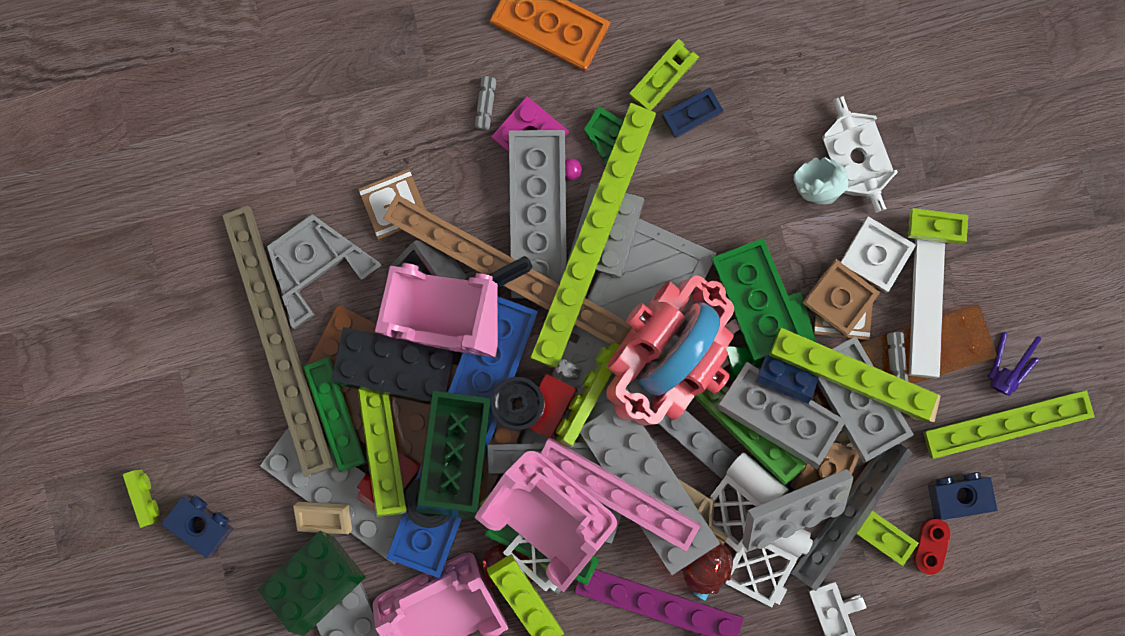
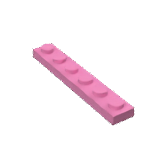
(623, 496)

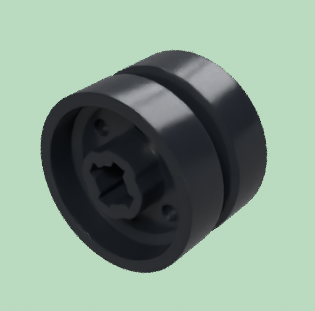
(503, 405)

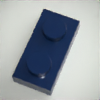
(692, 113)
(787, 379)

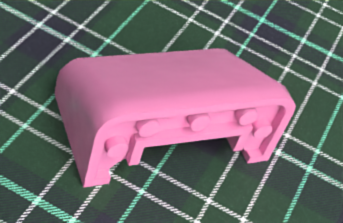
(440, 311)
(549, 514)
(441, 606)

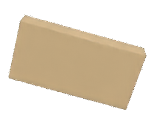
(323, 517)

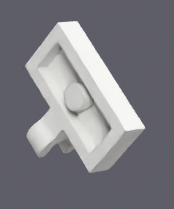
(833, 610)

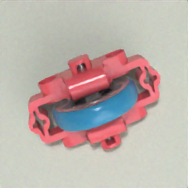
(672, 351)

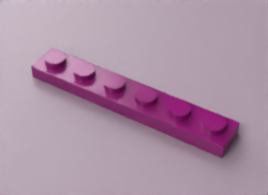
(660, 605)

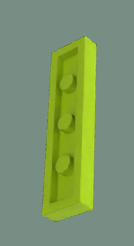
(583, 404)
(524, 598)

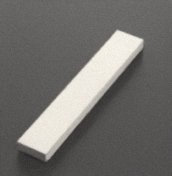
(927, 309)

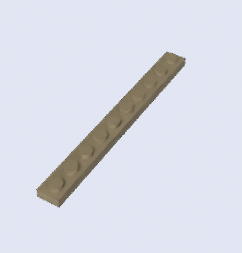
(277, 342)

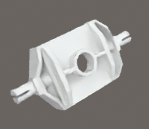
(860, 133)

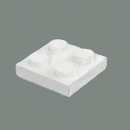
(877, 254)

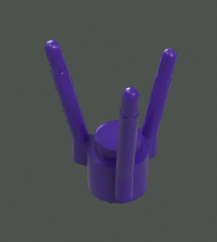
(1007, 380)

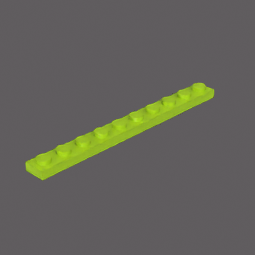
(593, 236)

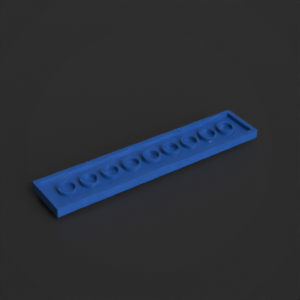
(475, 376)

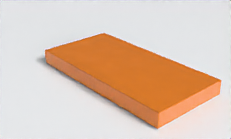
(553, 27)

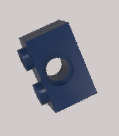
(979, 497)
(182, 520)

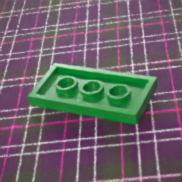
(757, 296)

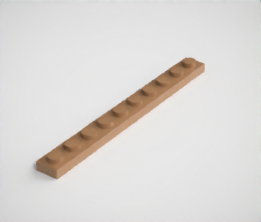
(489, 259)

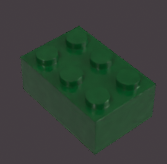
(311, 583)

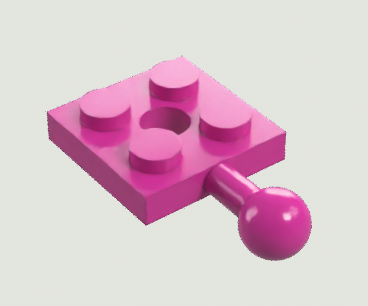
(532, 116)

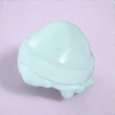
(821, 181)

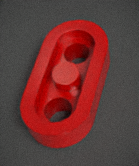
(932, 546)

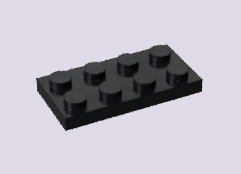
(391, 366)

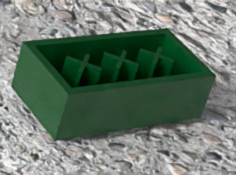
(453, 455)

